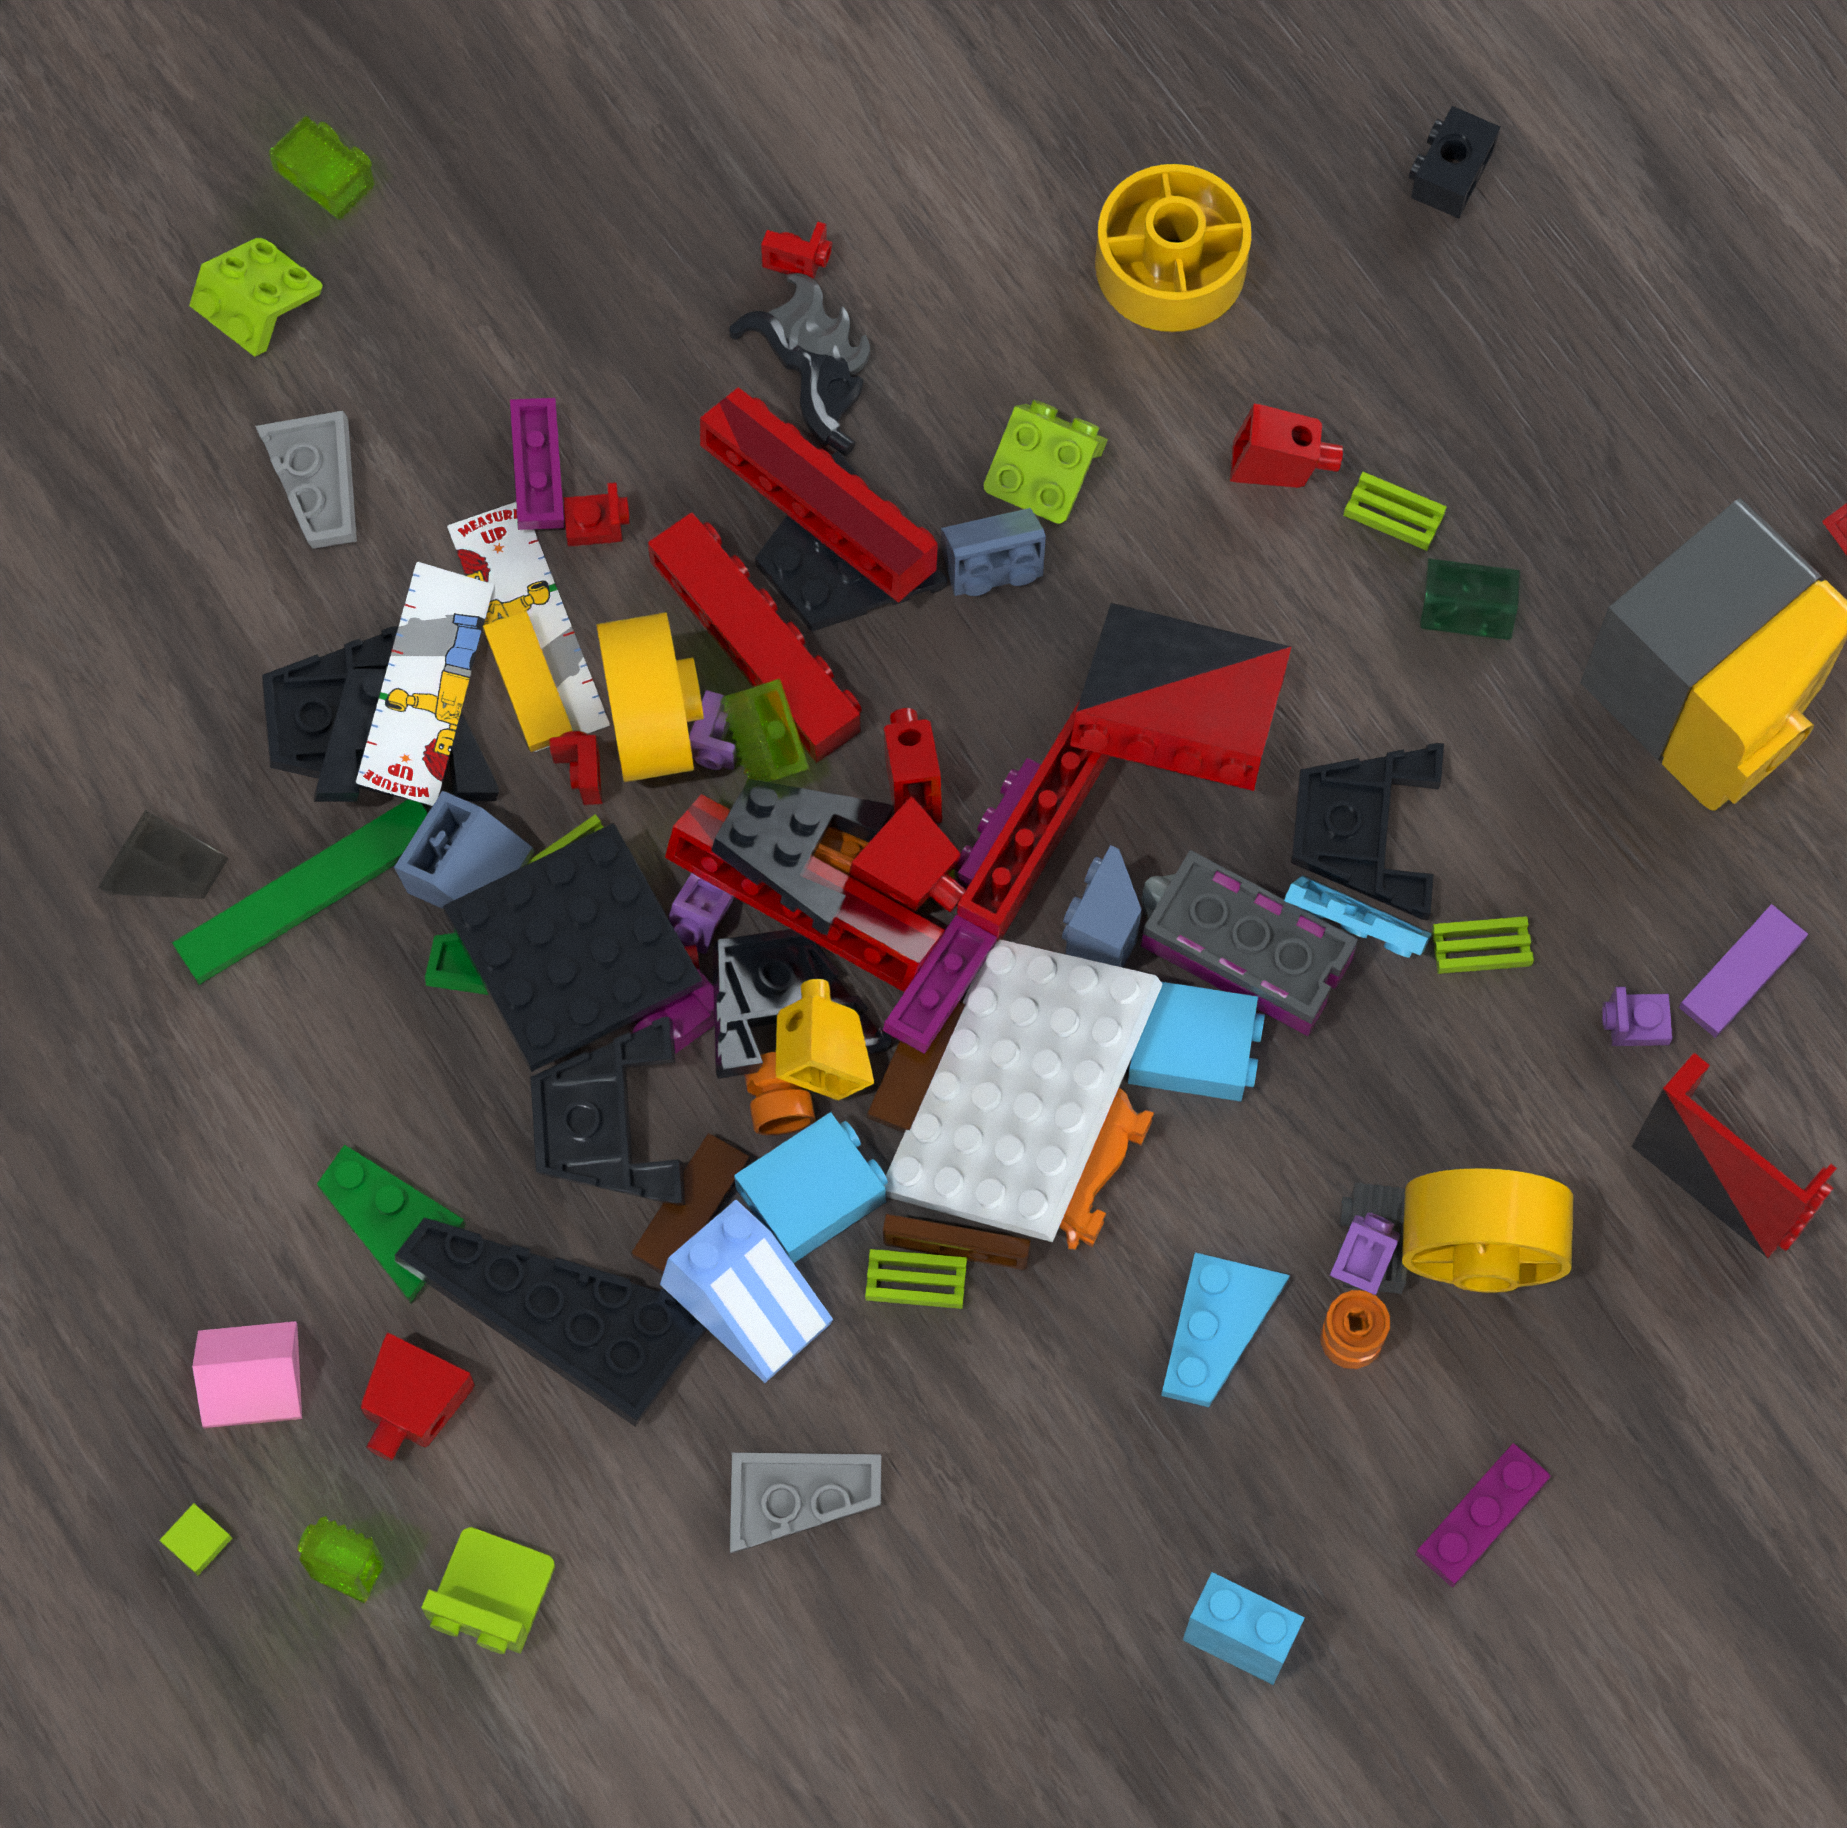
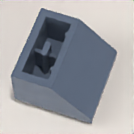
(993, 552)
(458, 852)
(1107, 917)

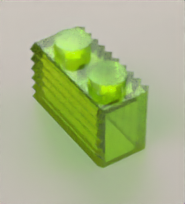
(322, 166)
(764, 732)
(341, 1558)

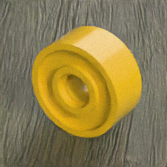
(1163, 281)
(649, 696)
(1487, 1229)

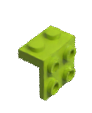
(248, 291)
(1043, 460)
(490, 1591)

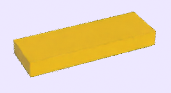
(527, 679)

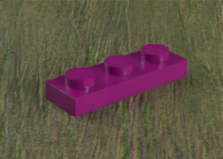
(536, 463)
(994, 821)
(939, 984)
(1482, 1515)

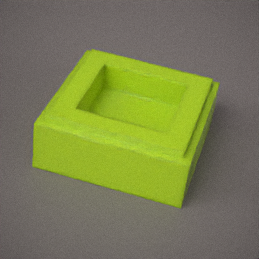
(195, 1539)

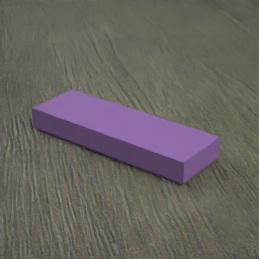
(1743, 971)

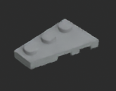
(316, 474)
(796, 1492)

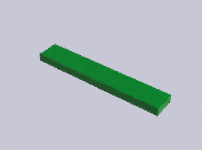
(300, 892)

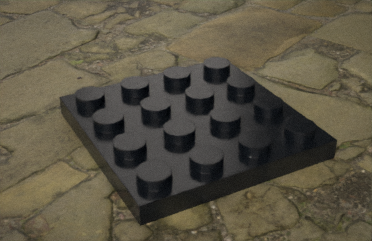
(572, 946)

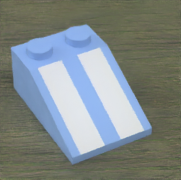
(746, 1291)

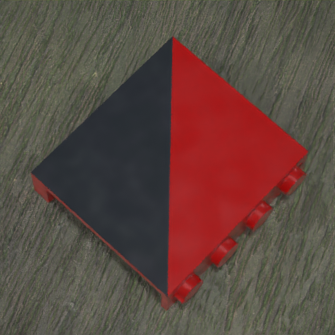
(1180, 696)
(1724, 1170)

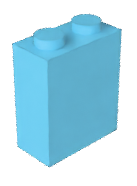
(1198, 1042)
(812, 1186)
(1242, 1628)

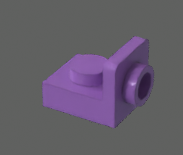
(708, 736)
(698, 912)
(1637, 1018)
(1366, 1252)

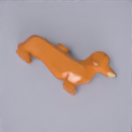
(1105, 1159)

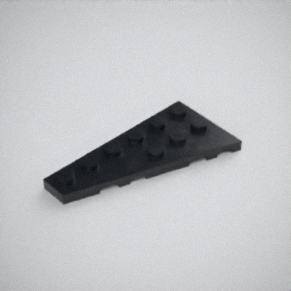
(577, 1320)

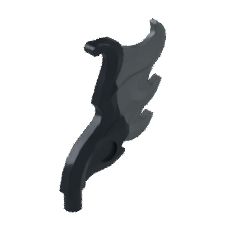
(819, 351)

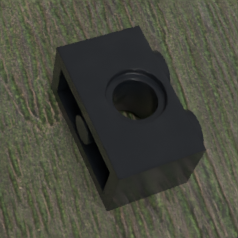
(1448, 184)

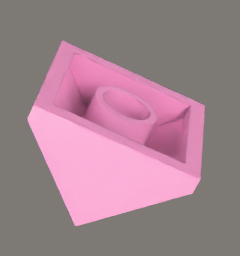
(248, 1374)

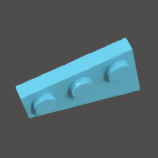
(1357, 916)
(1216, 1322)

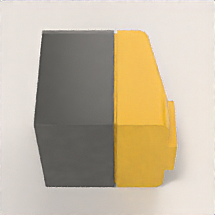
(1720, 655)

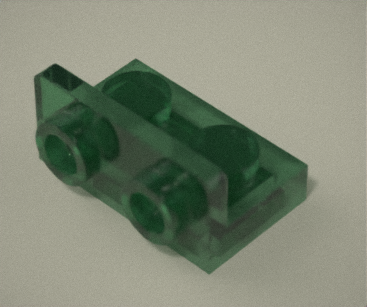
(1470, 599)

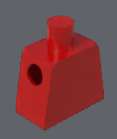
(1280, 449)
(912, 759)
(910, 861)
(411, 1396)

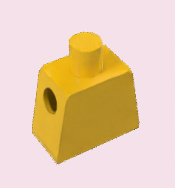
(822, 1044)

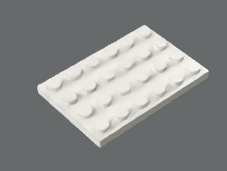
(1023, 1089)

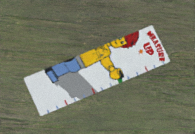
(515, 564)
(425, 684)

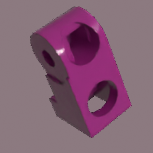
(690, 1015)

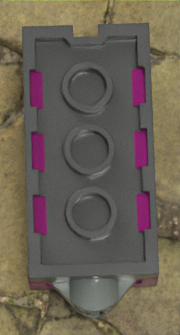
(1245, 940)

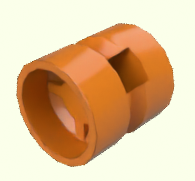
(778, 1104)
(1355, 1329)

